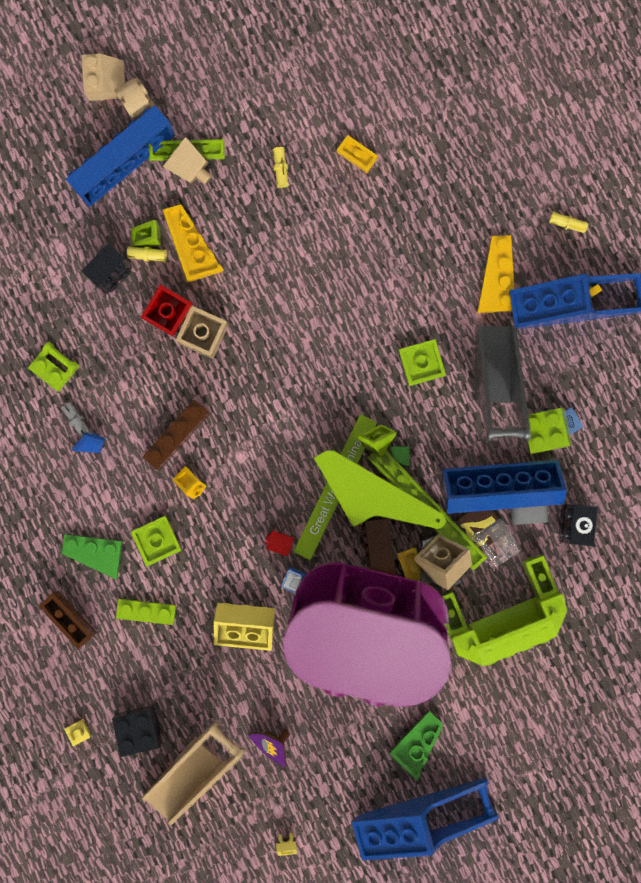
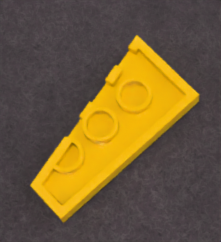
(191, 249)
(497, 277)

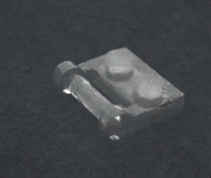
(501, 538)

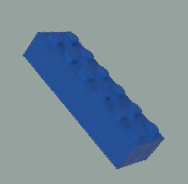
(120, 156)
(503, 486)

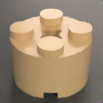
(134, 98)

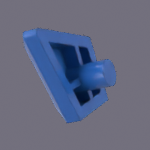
(89, 443)

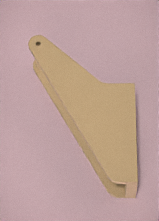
(191, 775)

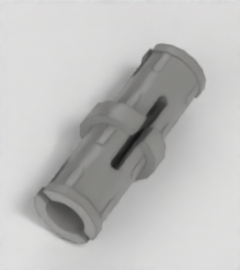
(75, 419)

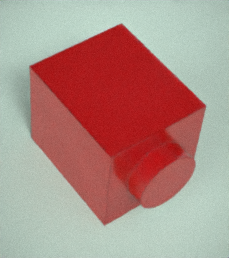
(279, 542)

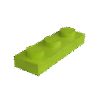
(146, 611)

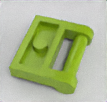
(49, 371)

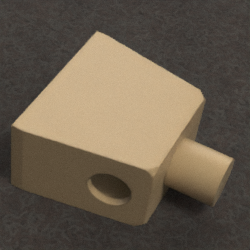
(188, 163)

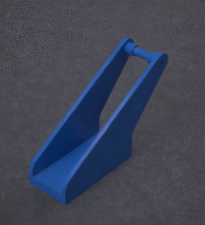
(566, 301)
(403, 829)

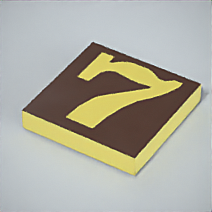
(477, 521)

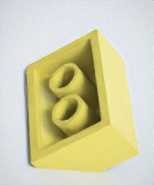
(244, 626)

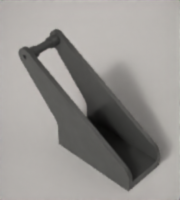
(500, 377)

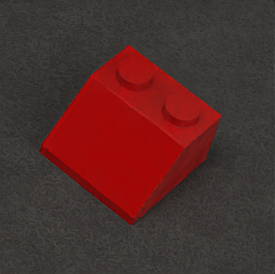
(166, 310)

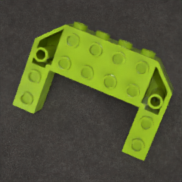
(512, 628)

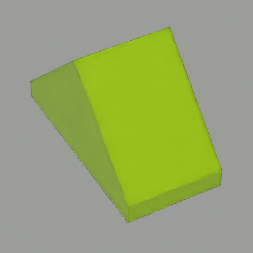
(146, 234)
(377, 439)

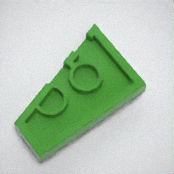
(94, 552)
(417, 743)

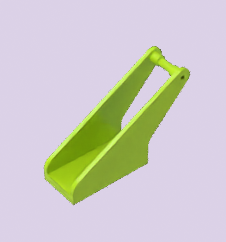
(368, 495)

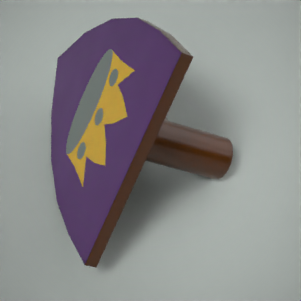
(271, 745)

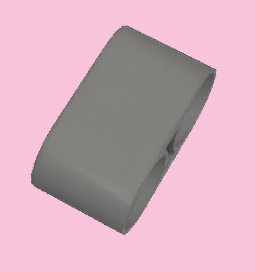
(529, 515)

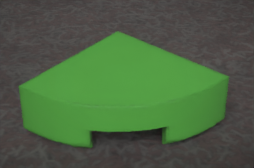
(401, 455)

